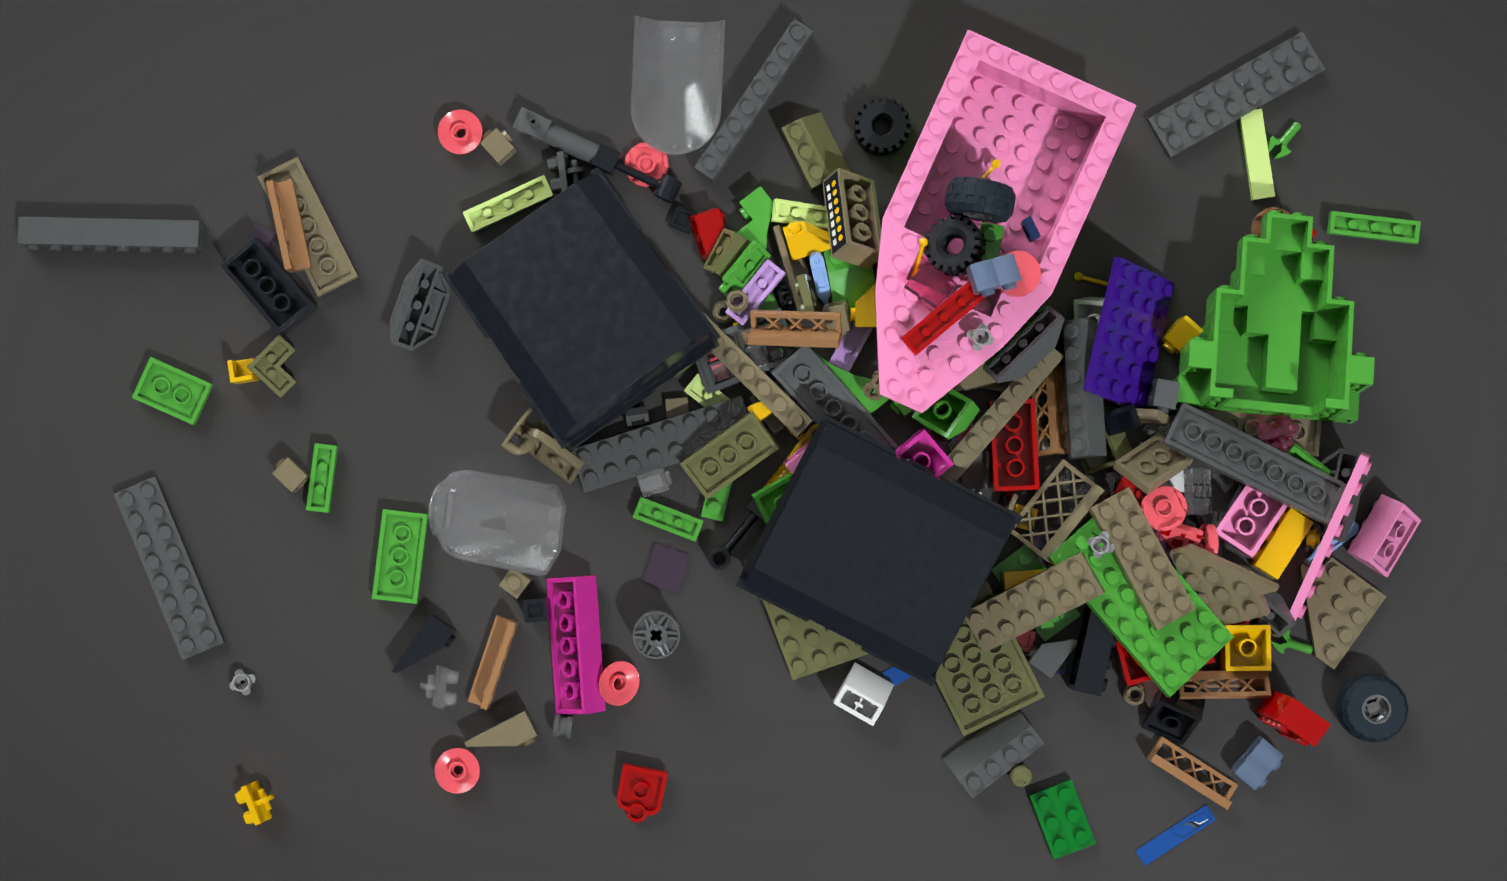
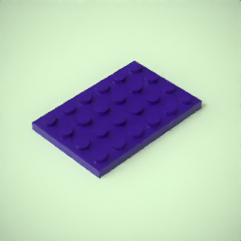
(1128, 335)

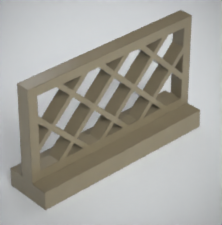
(1075, 519)

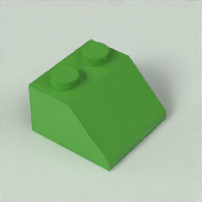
(949, 414)

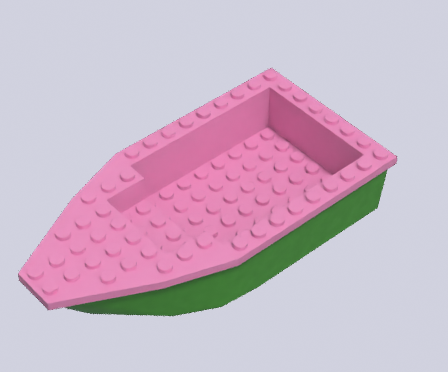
(1053, 152)

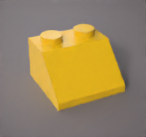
(1247, 649)

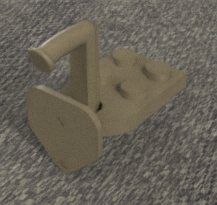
(543, 448)

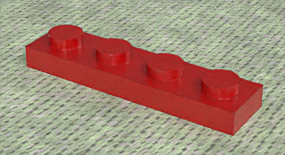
(941, 319)

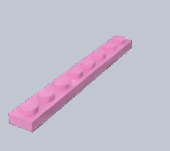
(1334, 529)

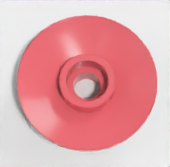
(456, 121)
(626, 685)
(446, 774)

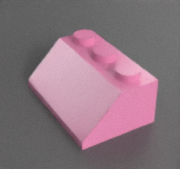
(1249, 521)
(1384, 535)

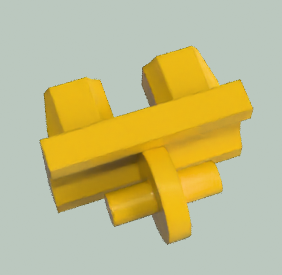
(257, 803)

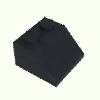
(1173, 716)

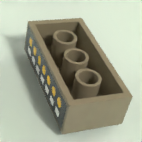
(852, 218)

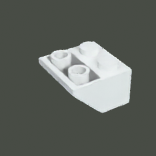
(863, 694)

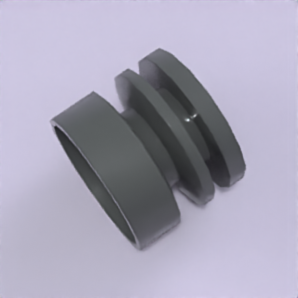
(670, 634)

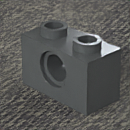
(1163, 395)

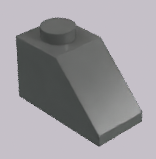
(1050, 655)

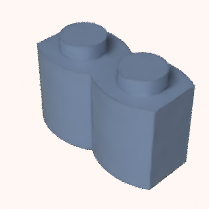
(994, 274)
(1257, 763)

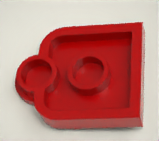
(641, 791)

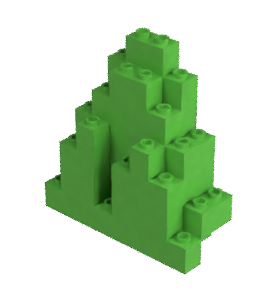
(1276, 333)

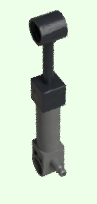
(597, 155)

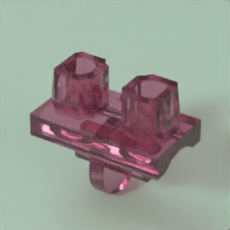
(1281, 437)

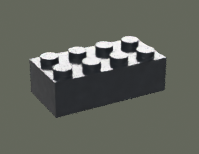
(269, 286)
(1092, 656)

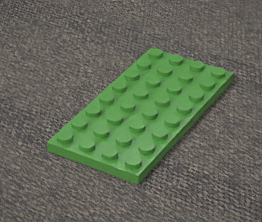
(1166, 655)

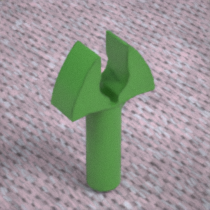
(1283, 141)
(1290, 643)

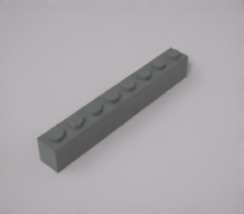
(753, 101)
(111, 233)

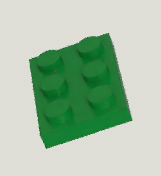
(1062, 819)

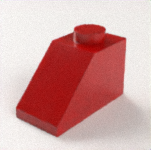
(707, 229)

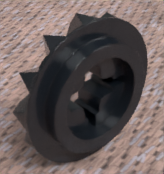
(784, 297)

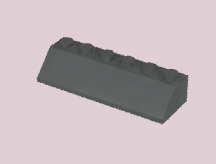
(1082, 409)

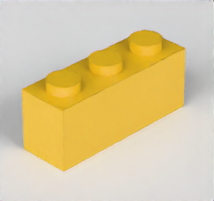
(1281, 543)

